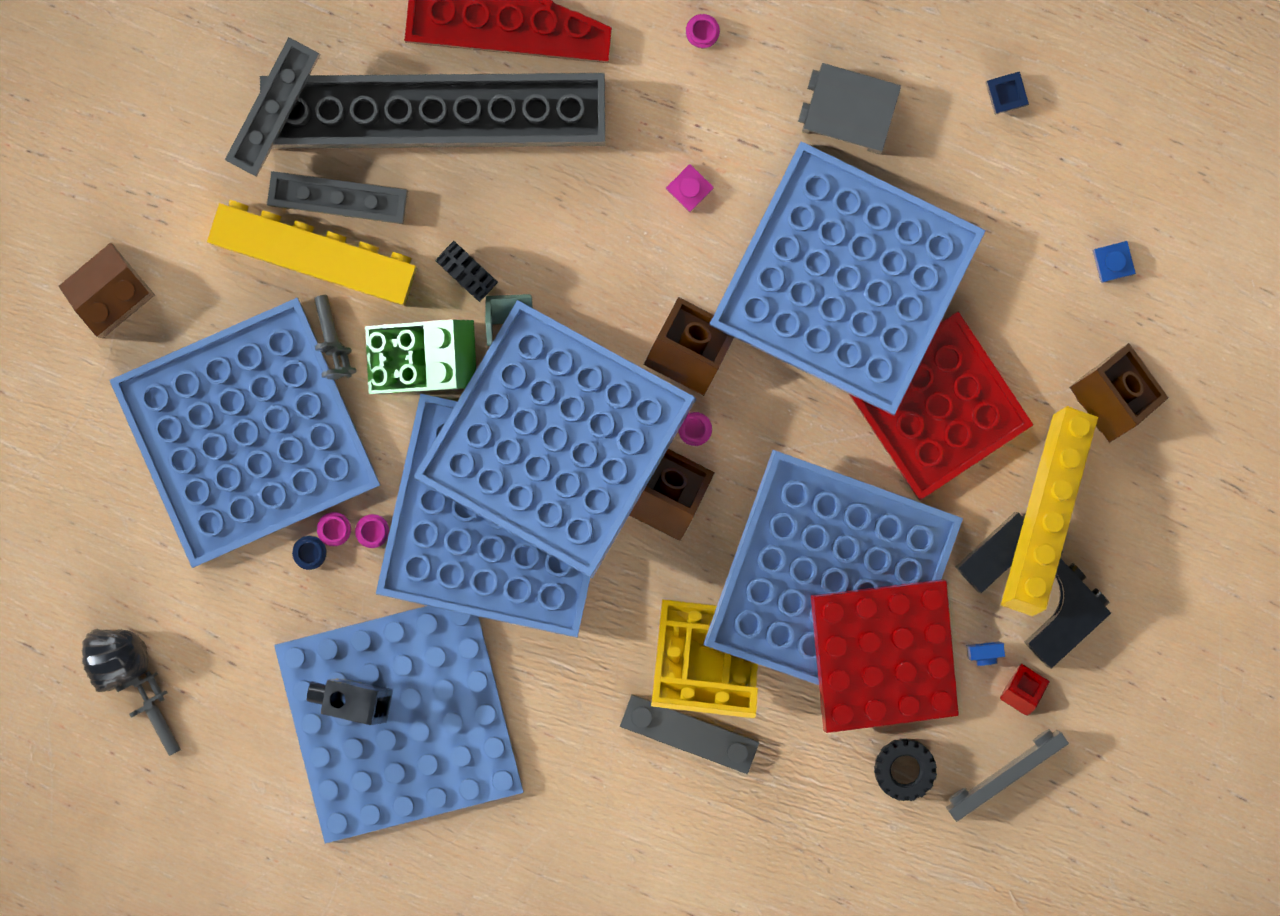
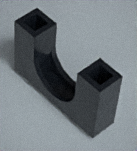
(1078, 606)

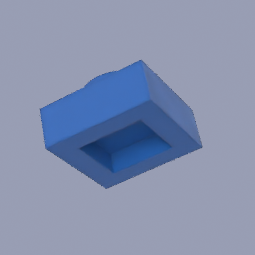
(1114, 261)
(985, 652)

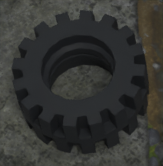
(466, 271)
(922, 783)

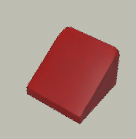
(1024, 690)

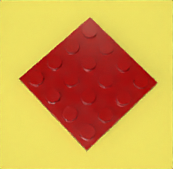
(950, 413)
(884, 655)

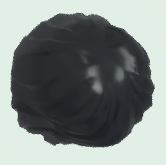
(113, 658)

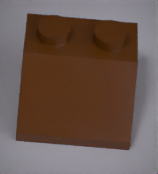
(105, 291)
(689, 347)
(1119, 393)
(673, 494)

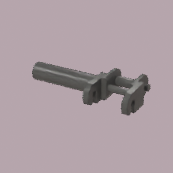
(331, 344)
(153, 712)

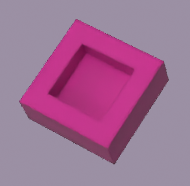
(689, 188)

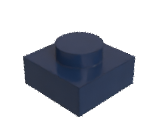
(1007, 93)

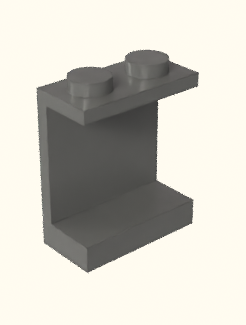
(850, 107)

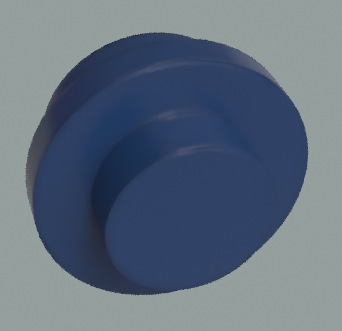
(309, 552)

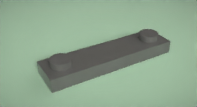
(272, 107)
(337, 197)
(689, 734)
(1045, 746)

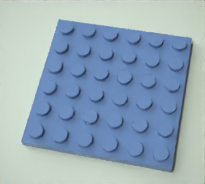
(847, 278)
(244, 432)
(555, 438)
(818, 537)
(466, 563)
(443, 728)

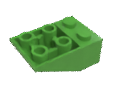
(420, 356)

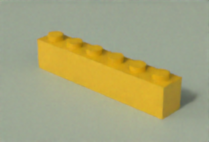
(311, 253)
(1049, 511)

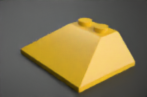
(695, 675)

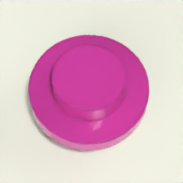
(702, 31)
(695, 429)
(334, 529)
(372, 531)

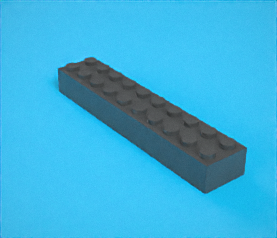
(447, 111)

